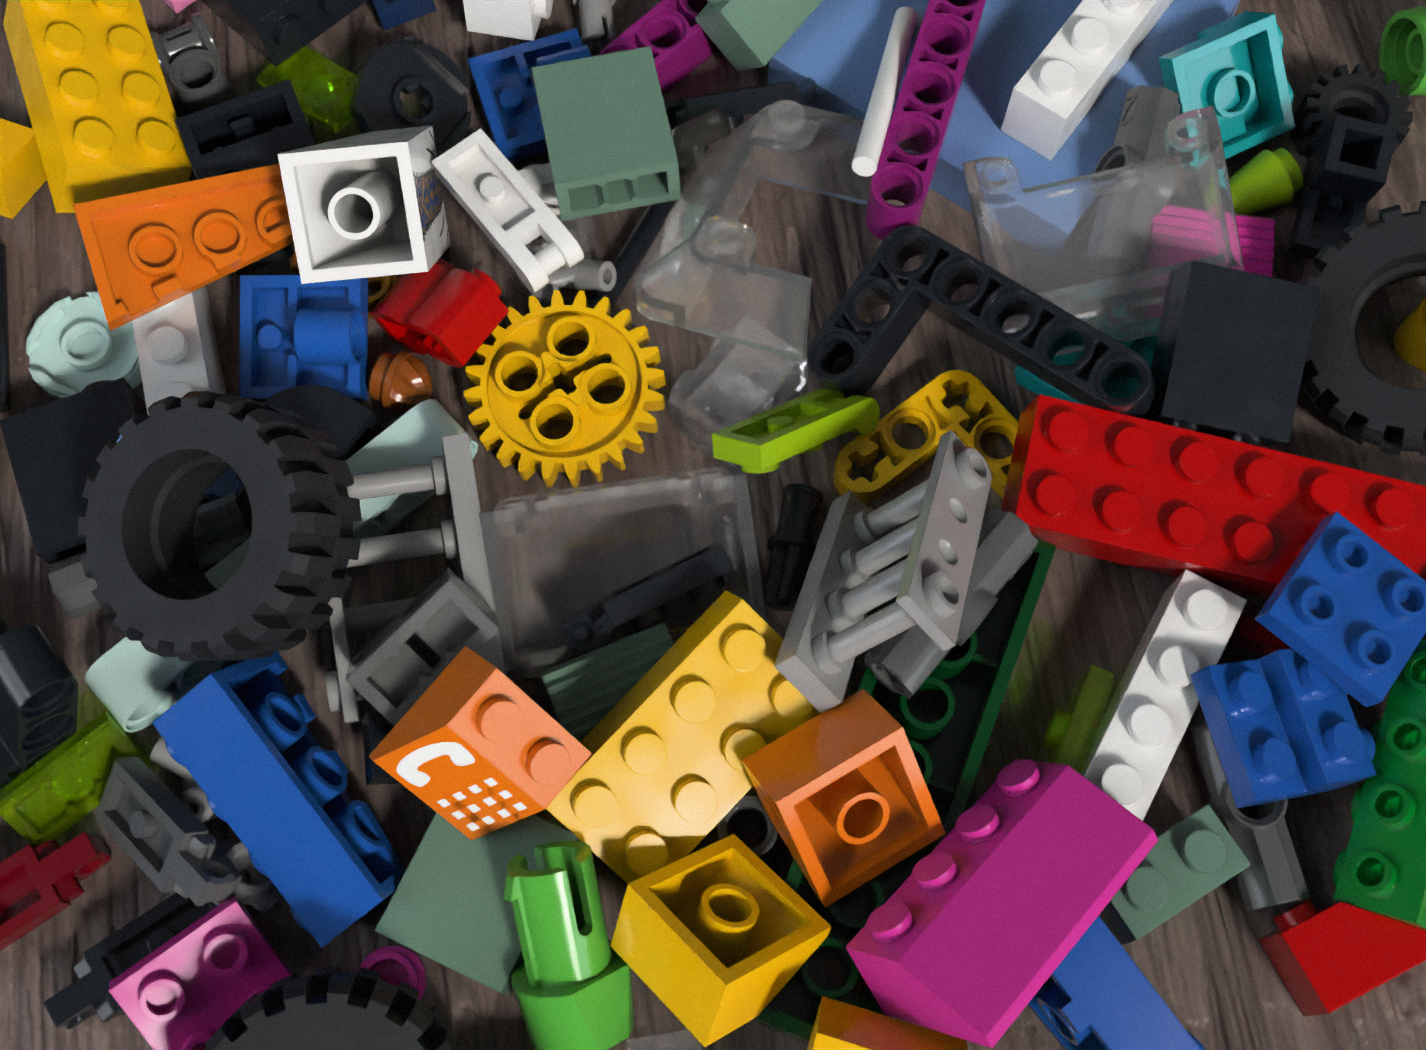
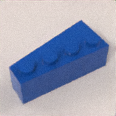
(282, 794)
(1106, 1001)

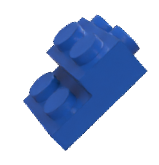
(1282, 728)

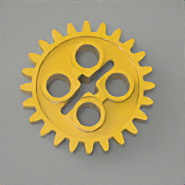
(598, 429)

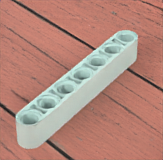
(143, 685)

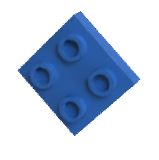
(509, 91)
(302, 335)
(1349, 609)

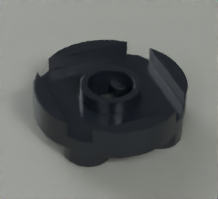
(410, 69)

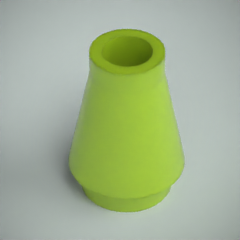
(1265, 182)

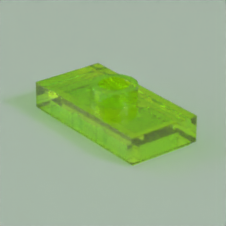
(319, 84)
(1073, 730)
(66, 781)

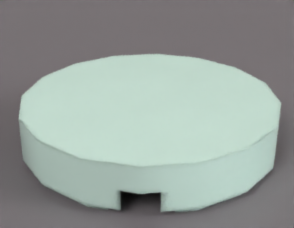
(76, 348)

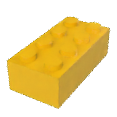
(95, 98)
(676, 743)

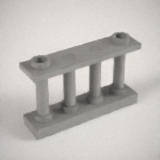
(456, 538)
(846, 579)

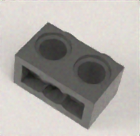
(420, 645)

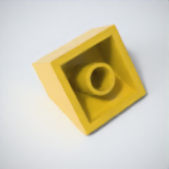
(716, 936)

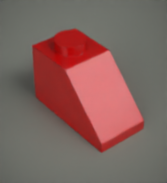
(1339, 953)

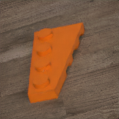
(180, 237)

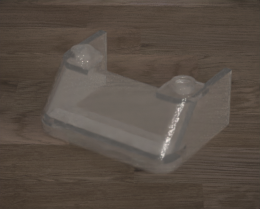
(703, 257)

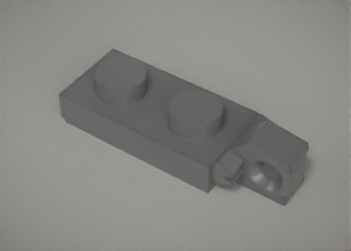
(164, 835)

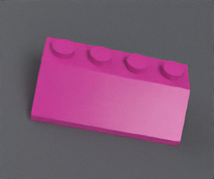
(999, 902)

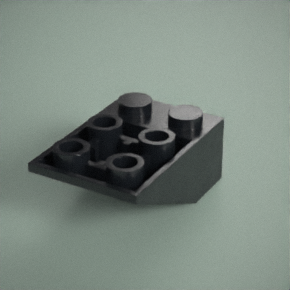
(246, 136)

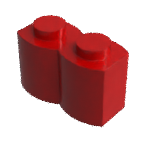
(441, 312)

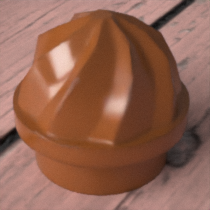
(400, 381)

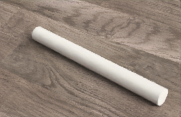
(884, 92)

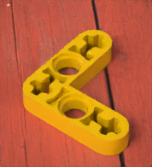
(927, 412)

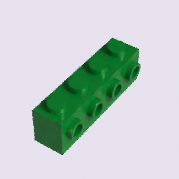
(1387, 844)

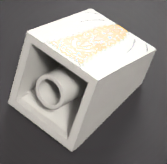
(365, 205)

